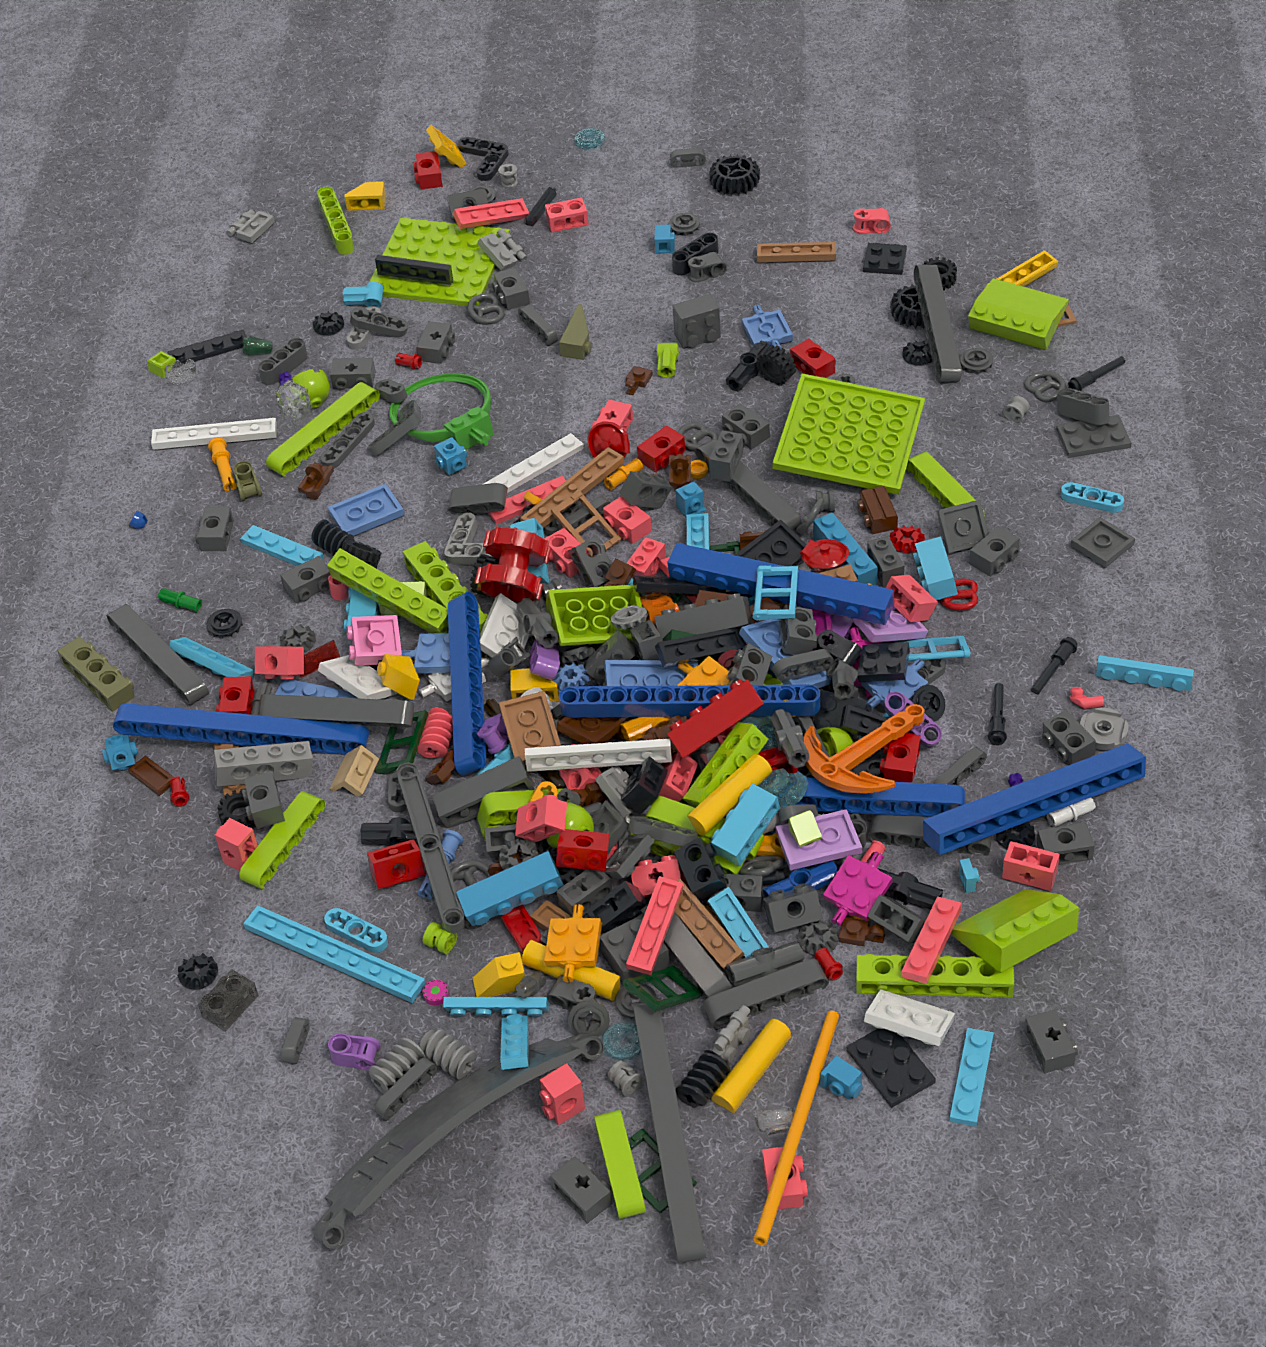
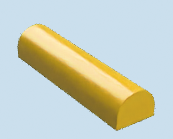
(1030, 269)
(727, 795)
(604, 982)
(752, 1065)

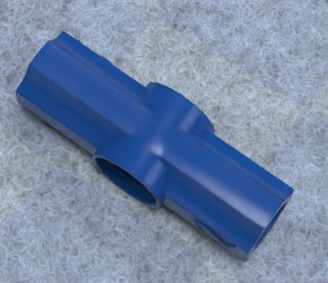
(816, 876)

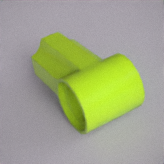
(667, 356)

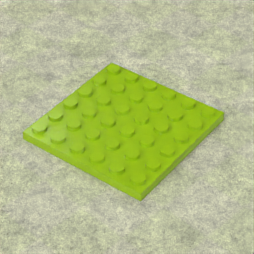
(445, 245)
(849, 433)

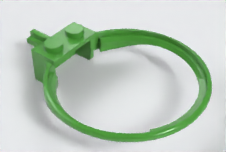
(466, 429)

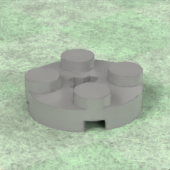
(1116, 728)

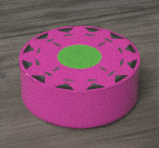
(435, 991)

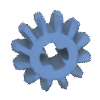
(571, 676)

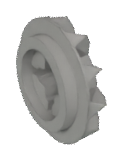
(629, 617)

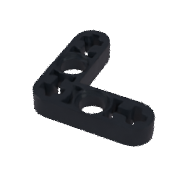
(494, 152)

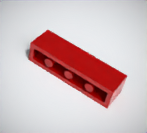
(714, 719)

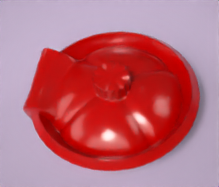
(606, 435)
(824, 554)

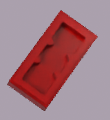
(521, 927)

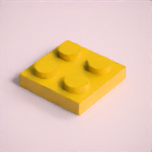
(445, 147)

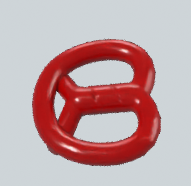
(962, 594)

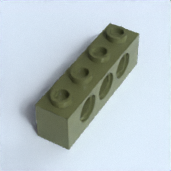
(96, 673)

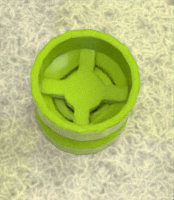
(437, 937)

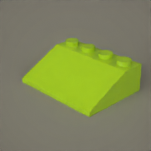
(1017, 313)
(586, 613)
(1018, 927)

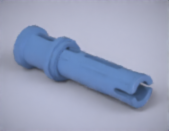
(450, 843)

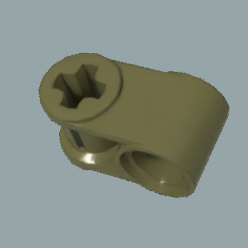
(246, 480)

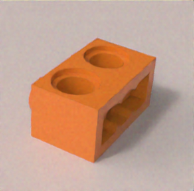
(655, 604)

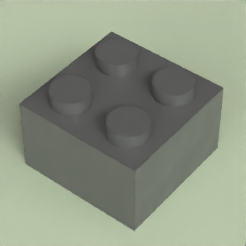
(696, 321)
(617, 945)

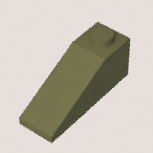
(576, 337)

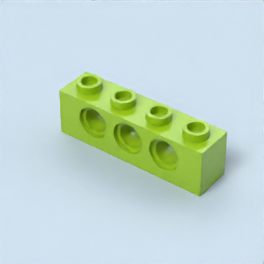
(735, 750)

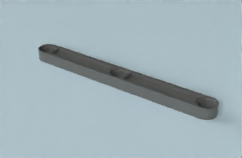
(434, 858)

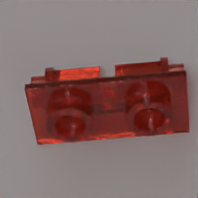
(320, 654)

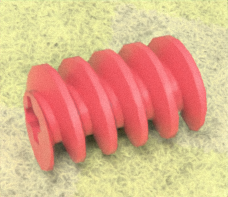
(436, 734)

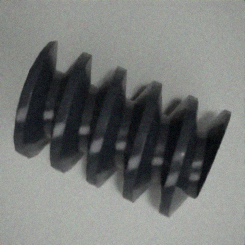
(329, 536)
(702, 1079)

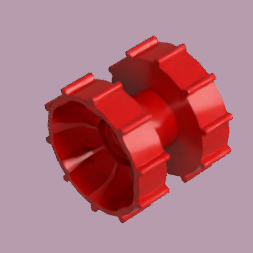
(515, 552)

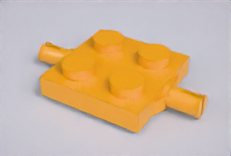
(706, 673)
(573, 942)

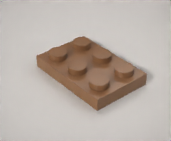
(529, 723)

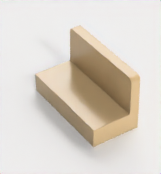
(355, 771)

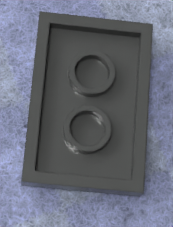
(1086, 438)

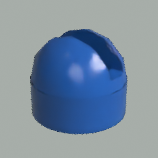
(138, 521)

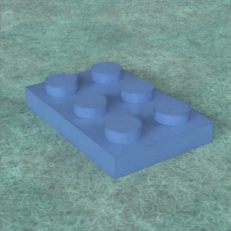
(366, 510)

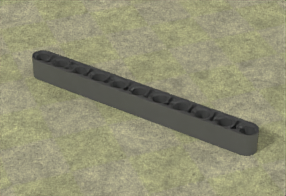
(669, 1134)

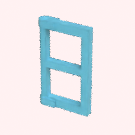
(759, 614)
(931, 642)

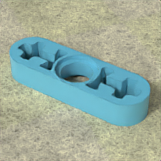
(1087, 491)
(352, 921)

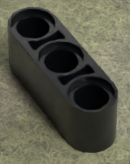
(700, 246)

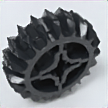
(734, 174)
(906, 307)

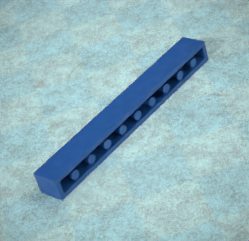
(813, 589)
(1033, 798)

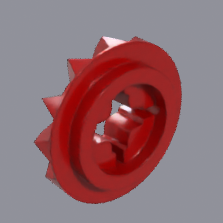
(906, 545)

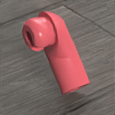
(1083, 701)

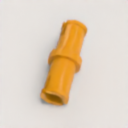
(622, 473)

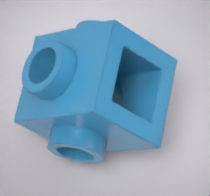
(450, 456)
(120, 752)

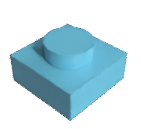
(968, 875)

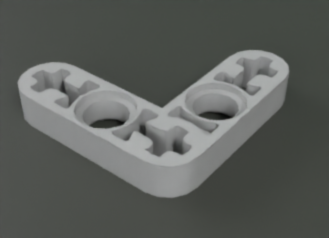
(459, 551)

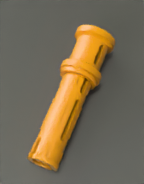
(221, 458)

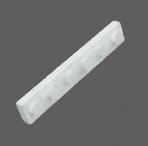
(203, 434)
(539, 462)
(597, 755)

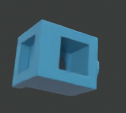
(664, 239)
(690, 499)
(841, 1078)

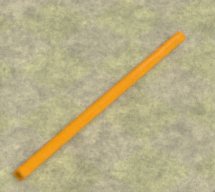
(796, 1128)

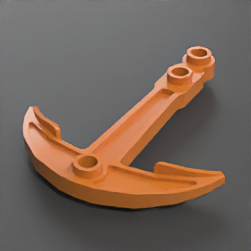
(836, 771)

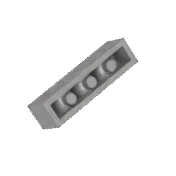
(284, 760)

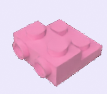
(373, 638)

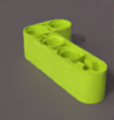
(502, 808)
(619, 1164)

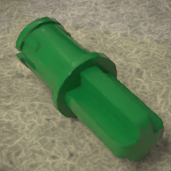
(180, 599)

